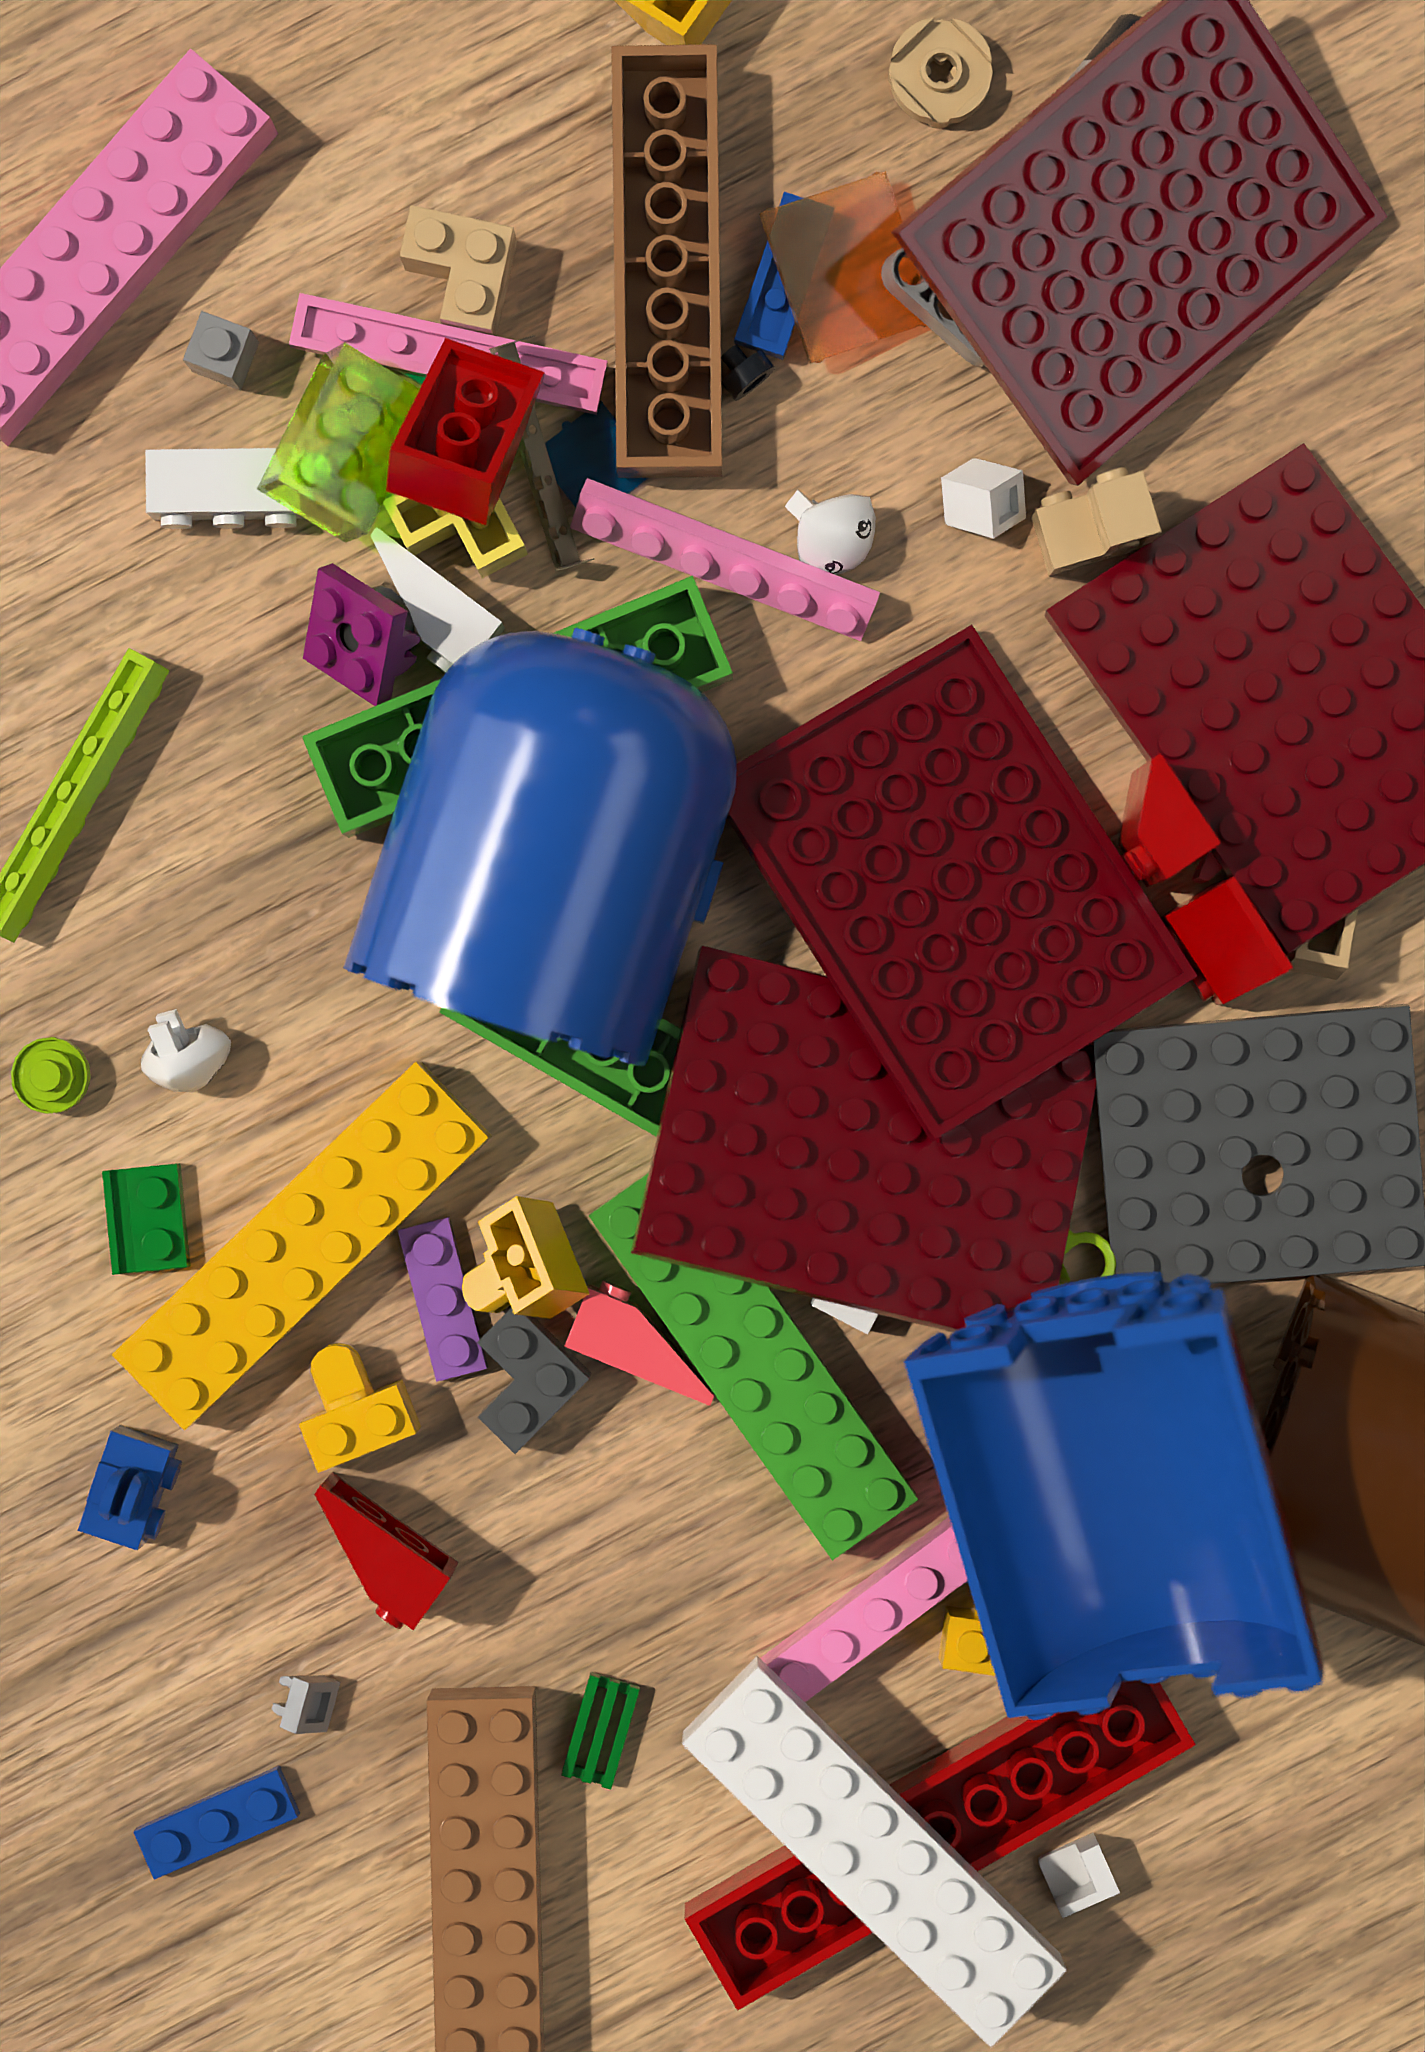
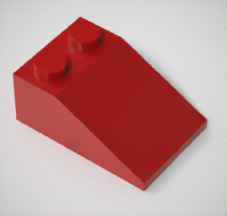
(463, 431)
(1225, 942)
(391, 1559)

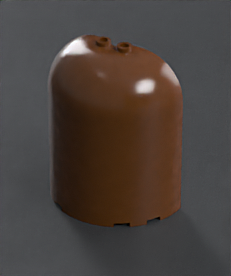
(1352, 1453)

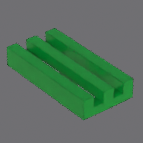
(588, 1773)

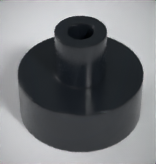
(746, 372)

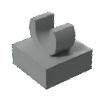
(308, 1703)

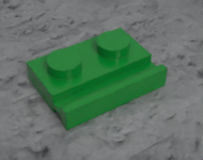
(146, 1218)

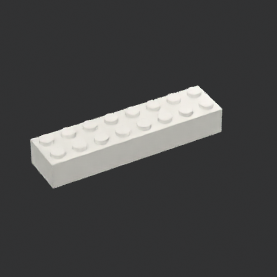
(874, 1851)

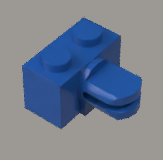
(130, 1487)

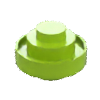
(50, 1075)

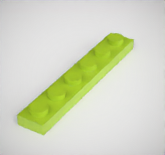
(76, 788)

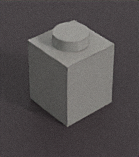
(221, 350)

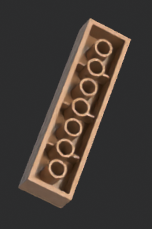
(666, 261)
(485, 1869)

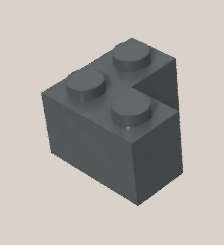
(542, 1376)

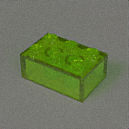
(339, 443)

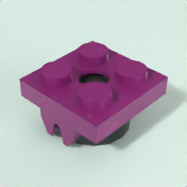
(359, 634)

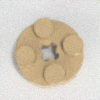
(940, 41)

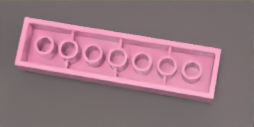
(119, 229)

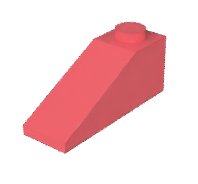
(627, 1338)

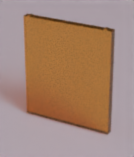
(832, 265)

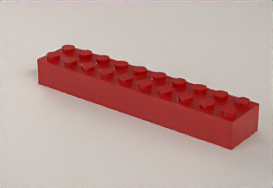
(977, 1796)

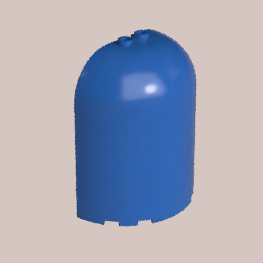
(551, 842)

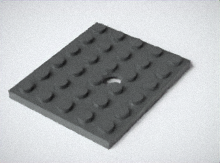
(1310, 1089)

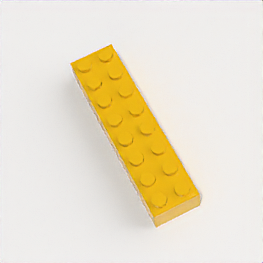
(302, 1245)

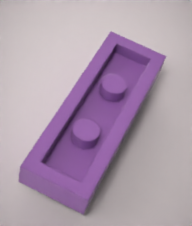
(437, 1288)

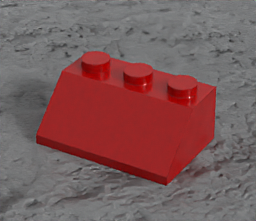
(1161, 825)

